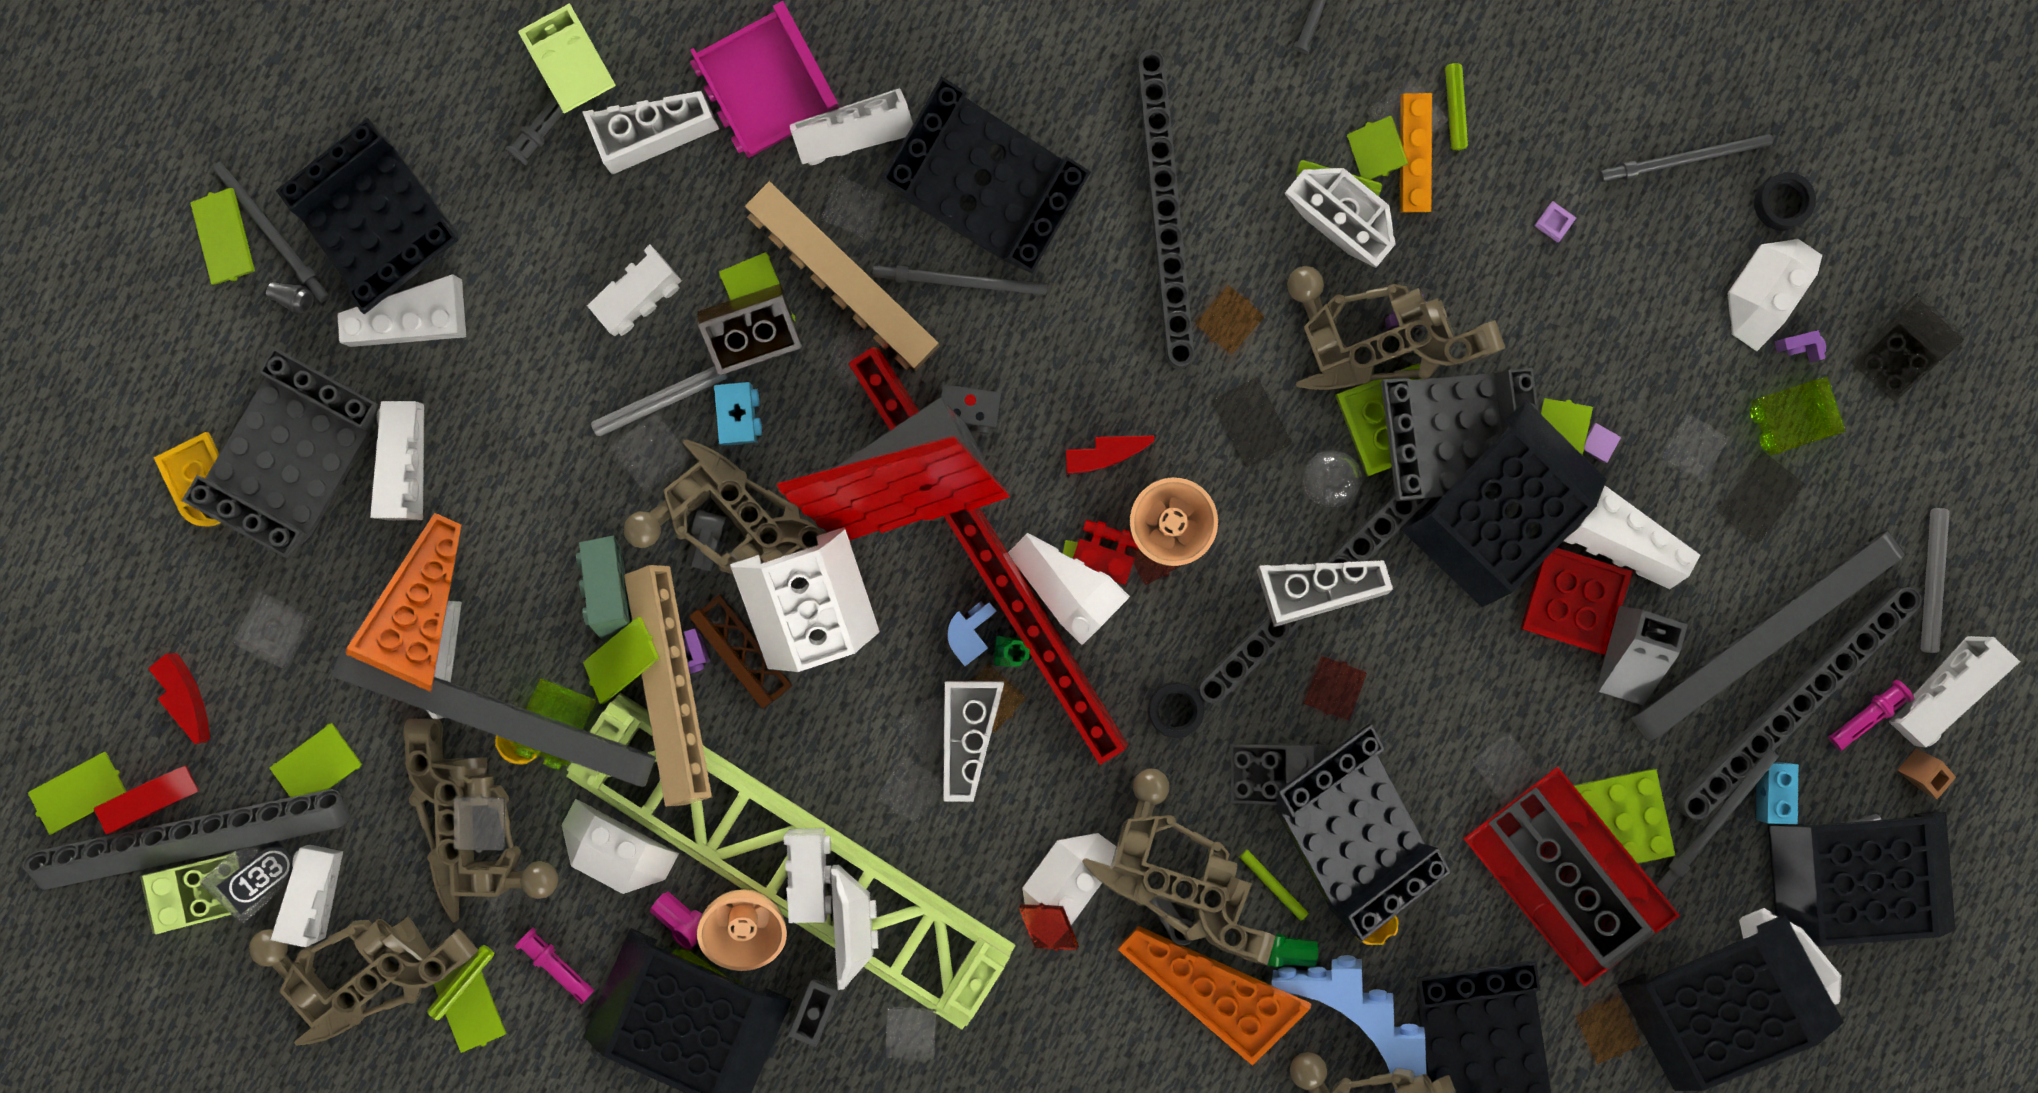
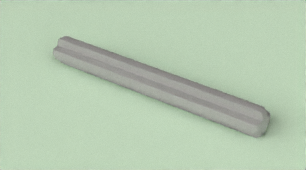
(657, 401)
(1935, 580)

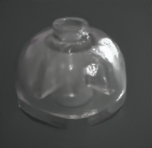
(1331, 479)

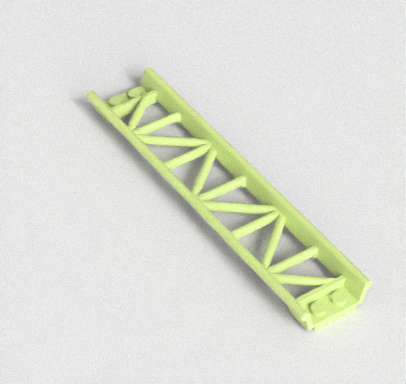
(961, 993)

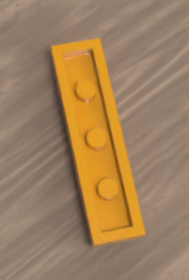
(1417, 145)

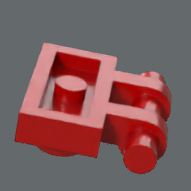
(1103, 559)

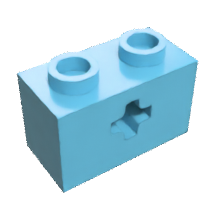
(727, 400)
(1778, 794)

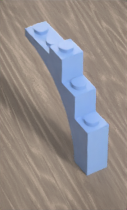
(1371, 1011)

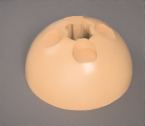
(1184, 504)
(742, 930)

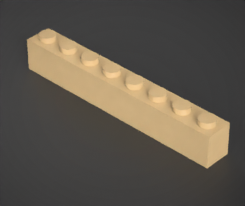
(842, 276)
(669, 689)

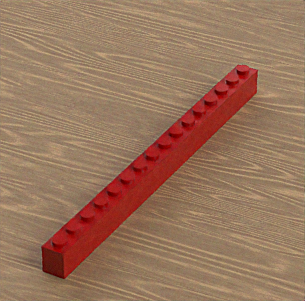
(1004, 580)

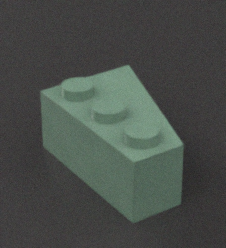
(603, 586)

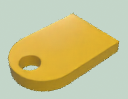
(181, 466)

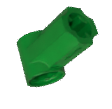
(1010, 652)
(1293, 952)

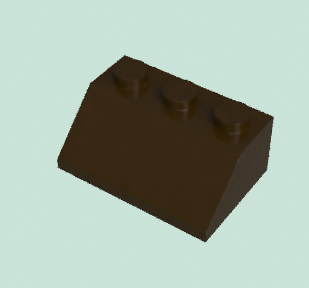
(749, 329)

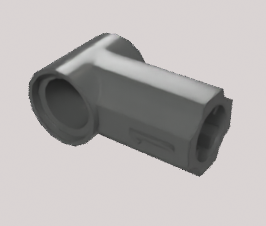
(708, 530)
(1176, 911)

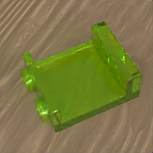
(1797, 416)
(558, 704)

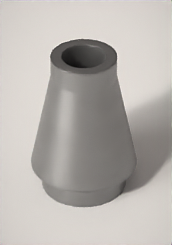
(293, 297)

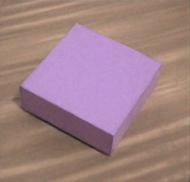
(1555, 221)
(1601, 443)

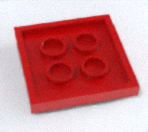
(1576, 600)

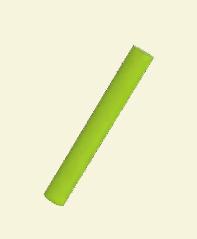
(1272, 883)

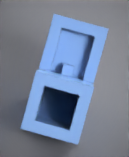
(962, 636)

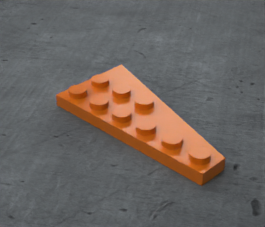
(409, 616)
(1229, 1002)

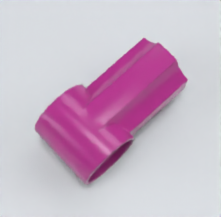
(678, 919)

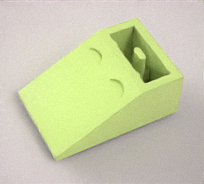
(566, 58)
(178, 898)

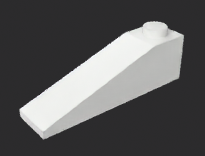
(1072, 591)

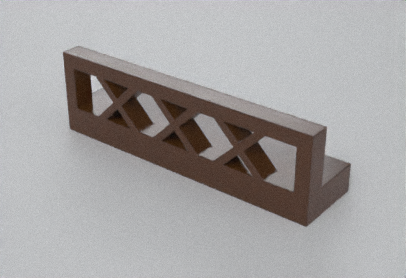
(732, 658)

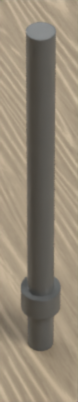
(1631, 169)
(304, 274)
(903, 274)
(1680, 865)

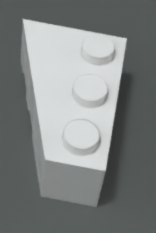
(635, 293)
(808, 875)
(308, 896)

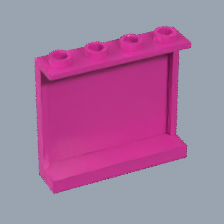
(764, 81)

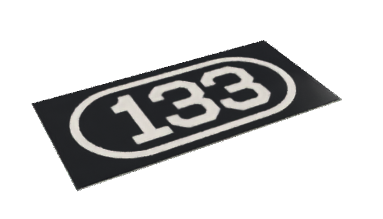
(257, 877)

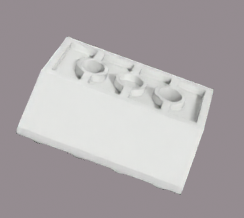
(829, 602)

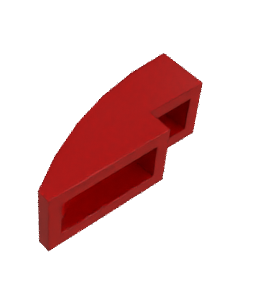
(1107, 453)
(182, 696)
(146, 800)

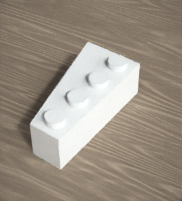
(852, 127)
(648, 128)
(412, 315)
(399, 462)
(1634, 541)
(1312, 589)
(1953, 689)
(967, 732)

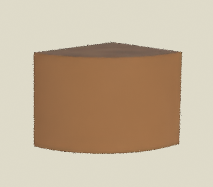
(1927, 773)

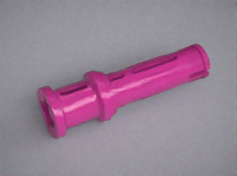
(1880, 707)
(544, 956)

